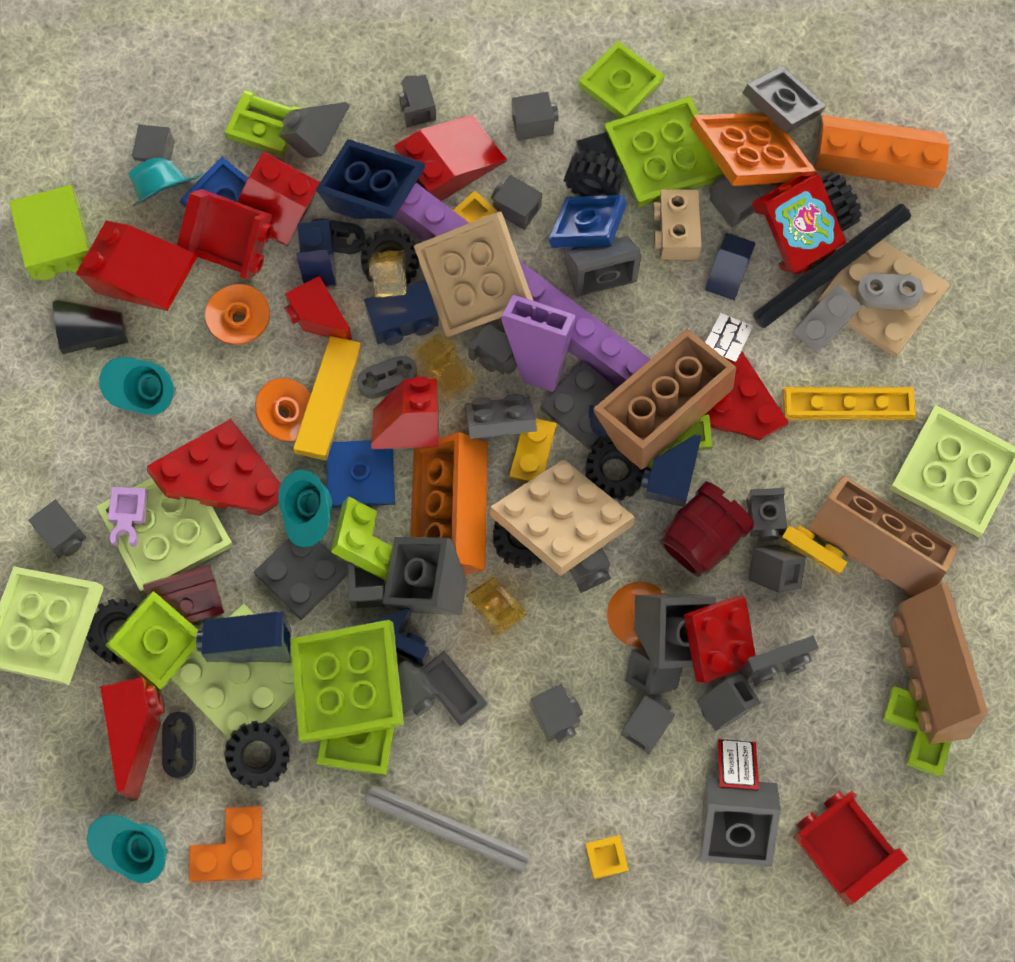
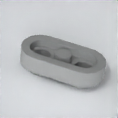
(891, 291)

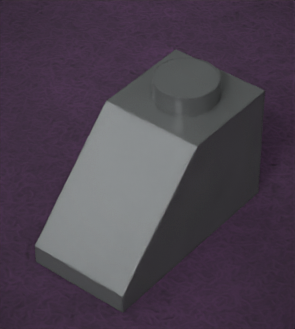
(312, 128)

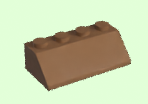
(665, 398)
(883, 538)
(939, 666)

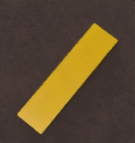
(327, 398)
(849, 403)

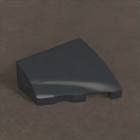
(87, 327)

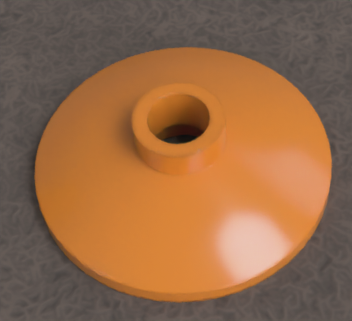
(233, 301)
(283, 395)
(622, 611)

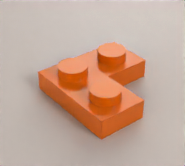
(239, 856)

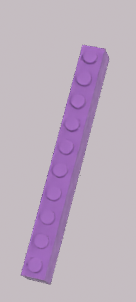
(590, 338)

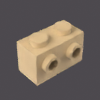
(678, 225)

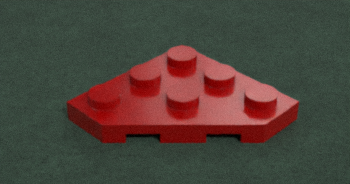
(748, 407)
(218, 472)

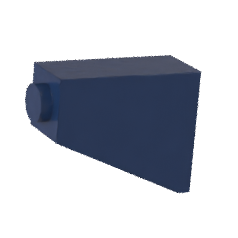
(246, 638)

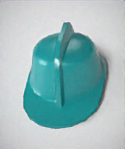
(155, 176)
(136, 385)
(304, 507)
(127, 847)

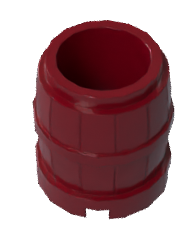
(705, 530)

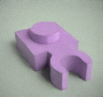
(127, 509)

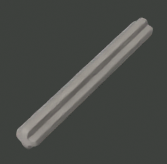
(447, 828)

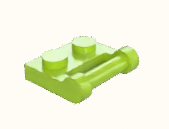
(256, 129)

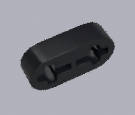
(343, 229)
(187, 745)

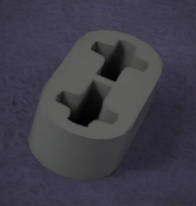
(384, 370)

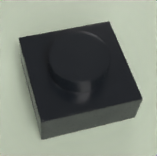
(598, 143)

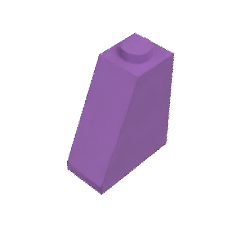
(538, 340)

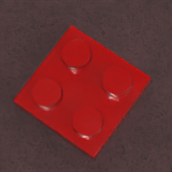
(720, 638)

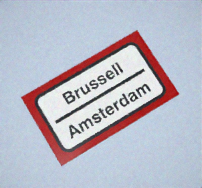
(738, 764)

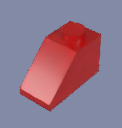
(316, 310)

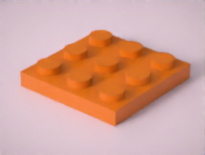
(750, 148)

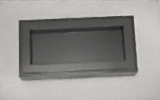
(454, 689)

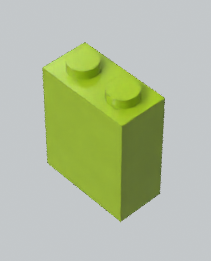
(50, 232)

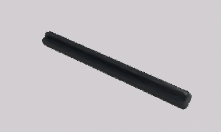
(832, 265)

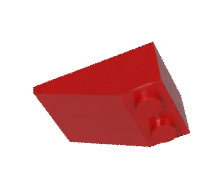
(453, 155)
(135, 266)
(132, 725)

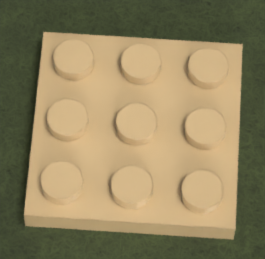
(472, 273)
(889, 327)
(562, 516)

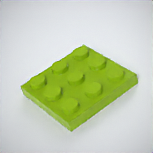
(661, 151)
(346, 681)

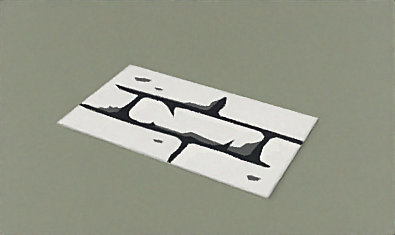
(728, 336)

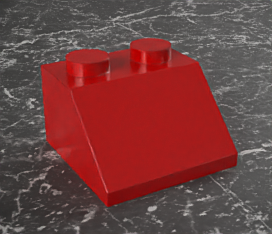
(280, 192)
(407, 416)

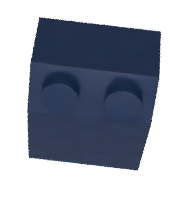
(368, 182)

